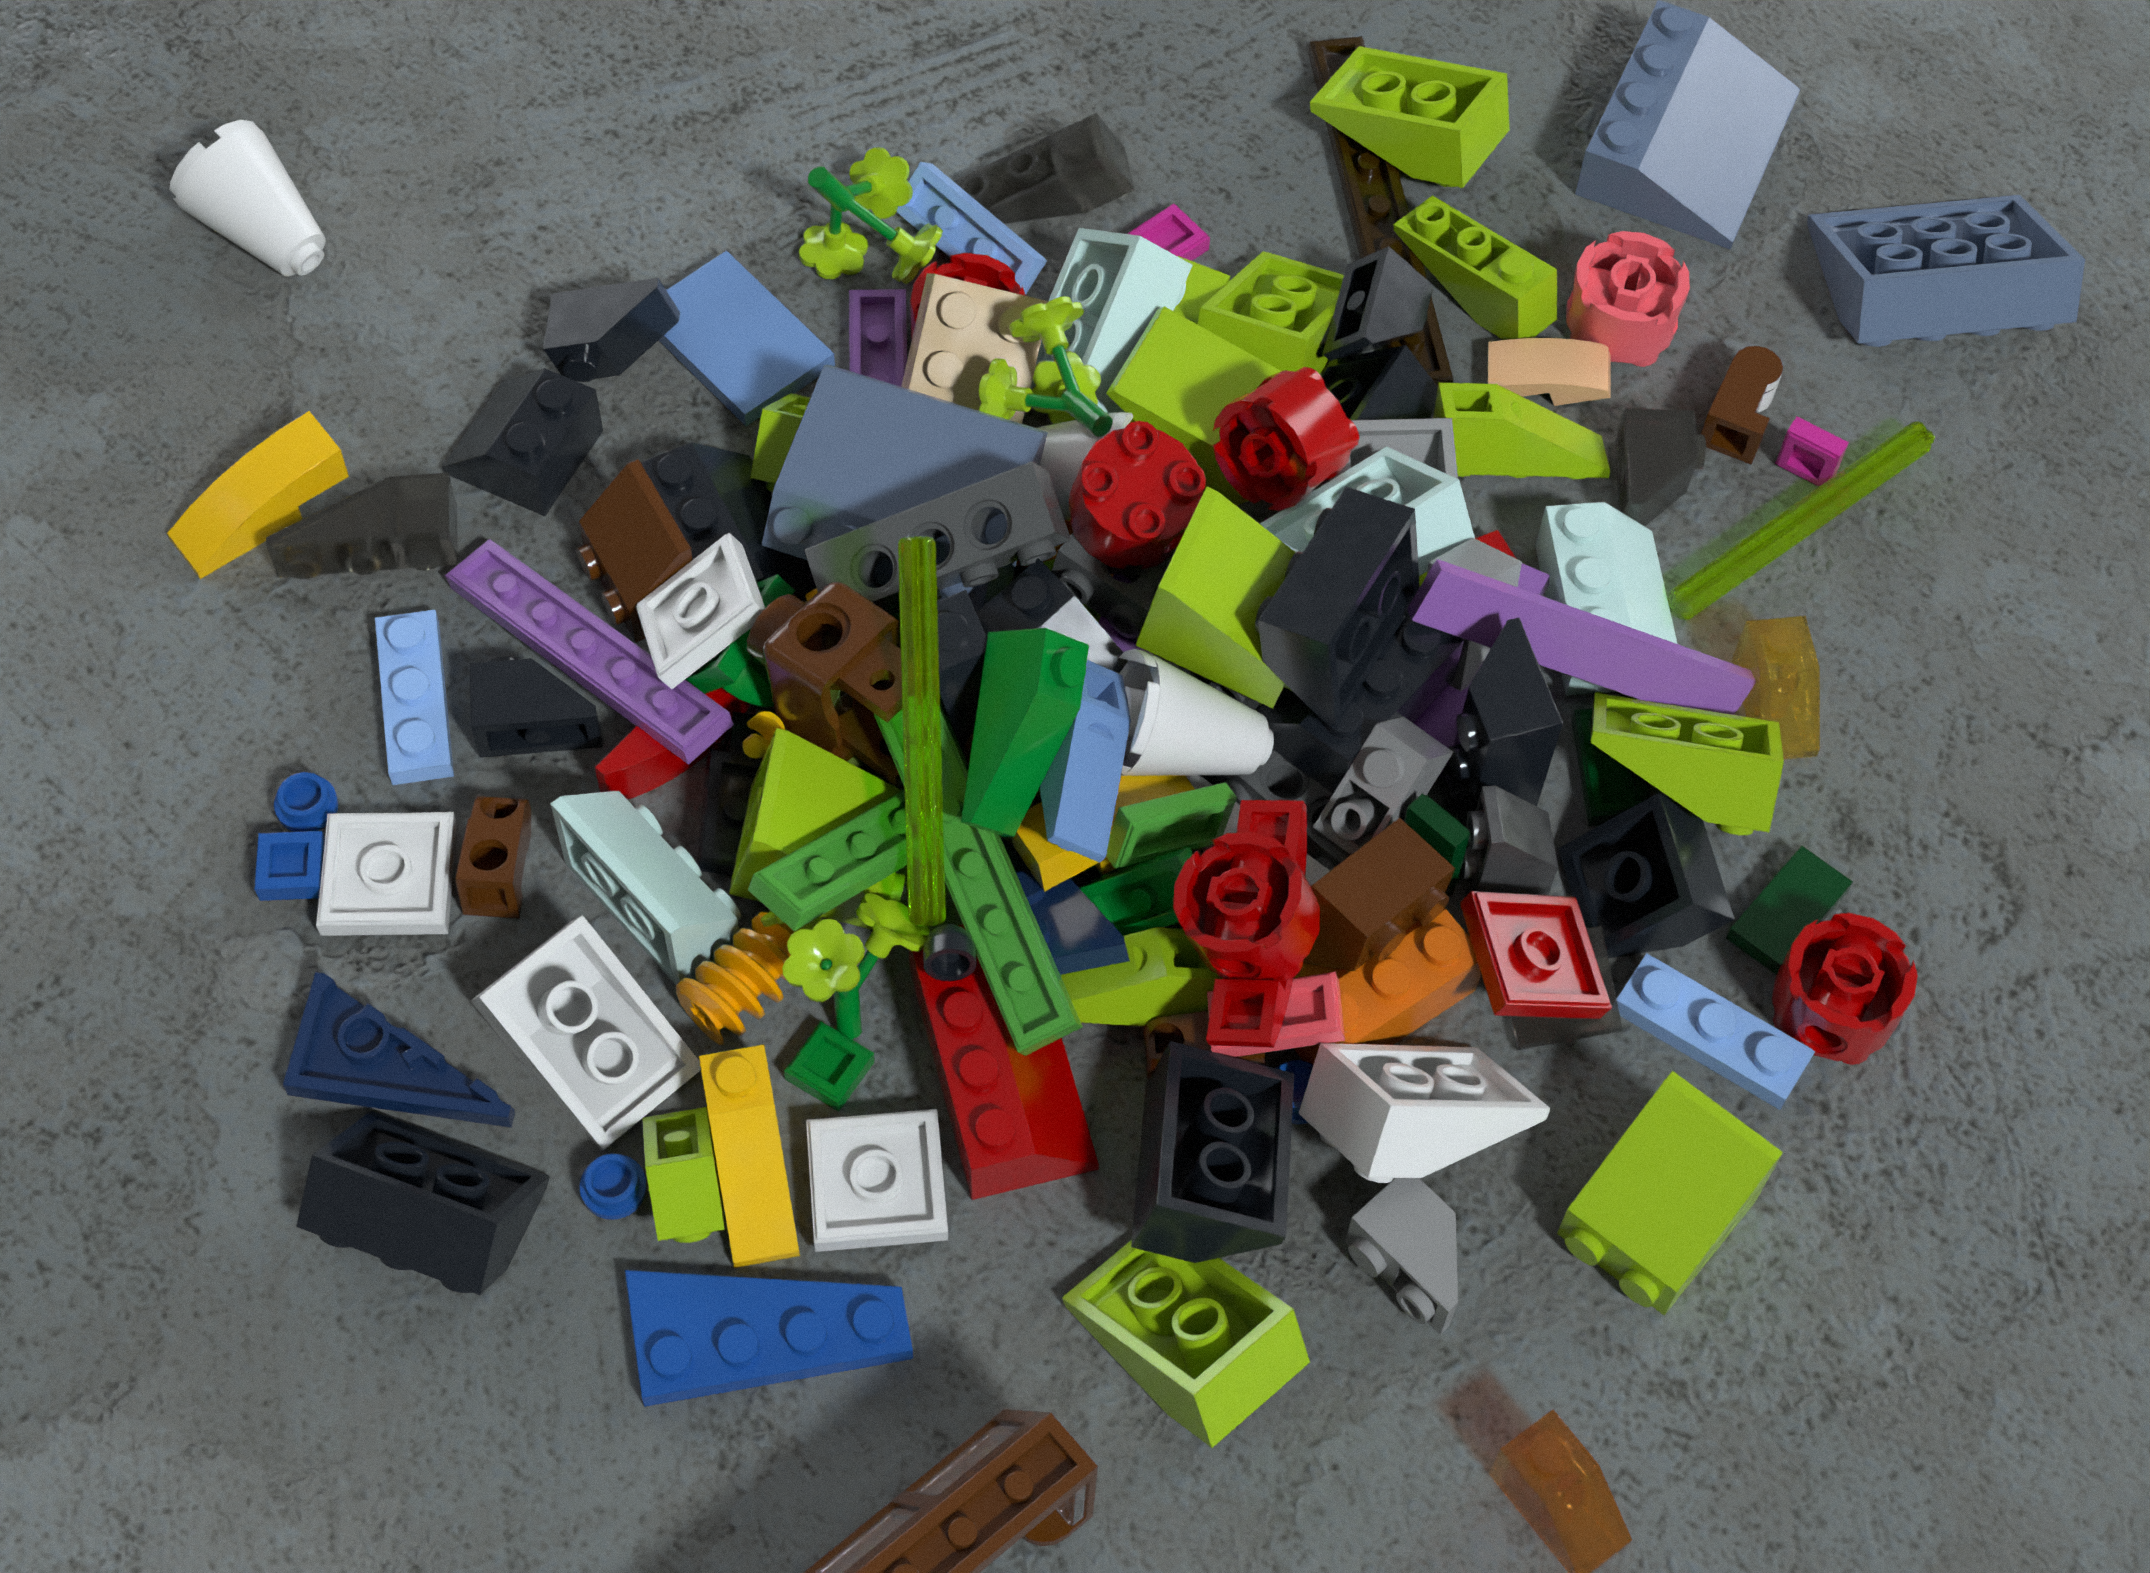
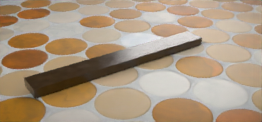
(1375, 204)

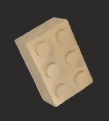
(960, 334)

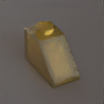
(1787, 680)

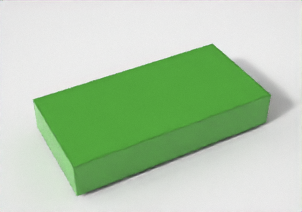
(1169, 824)

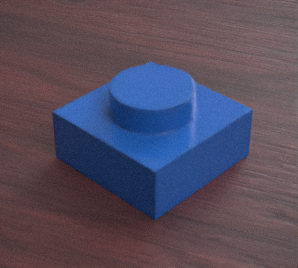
(289, 865)

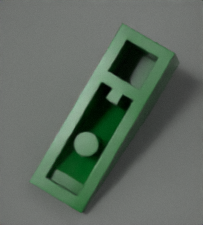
(1022, 717)

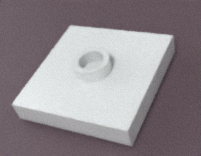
(700, 610)
(387, 874)
(876, 1180)

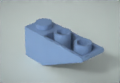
(1087, 769)

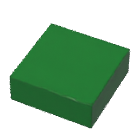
(829, 1066)

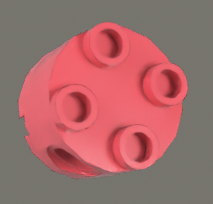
(1628, 296)

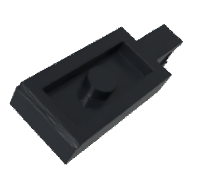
(726, 797)

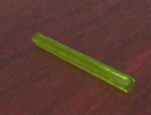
(1799, 520)
(921, 730)

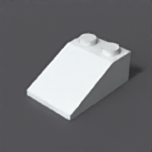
(588, 1032)
(1413, 1106)

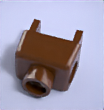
(826, 646)

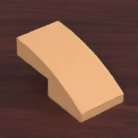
(1562, 367)

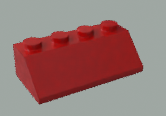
(1009, 1112)

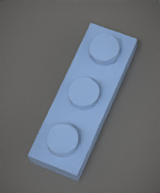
(967, 224)
(414, 697)
(1713, 1031)

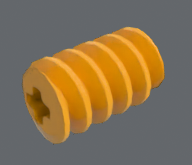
(737, 979)

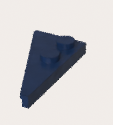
(1070, 923)
(362, 1060)

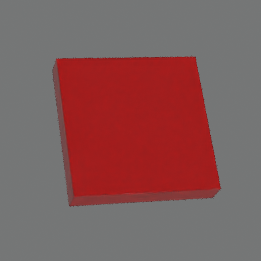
(1535, 955)

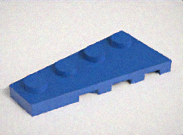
(746, 1332)

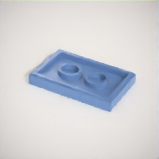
(741, 339)

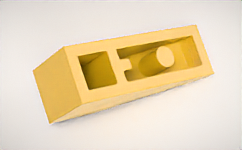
(749, 1156)

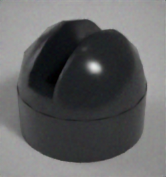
(949, 953)

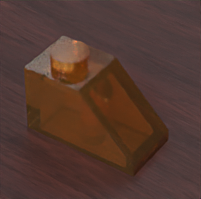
(1562, 1494)

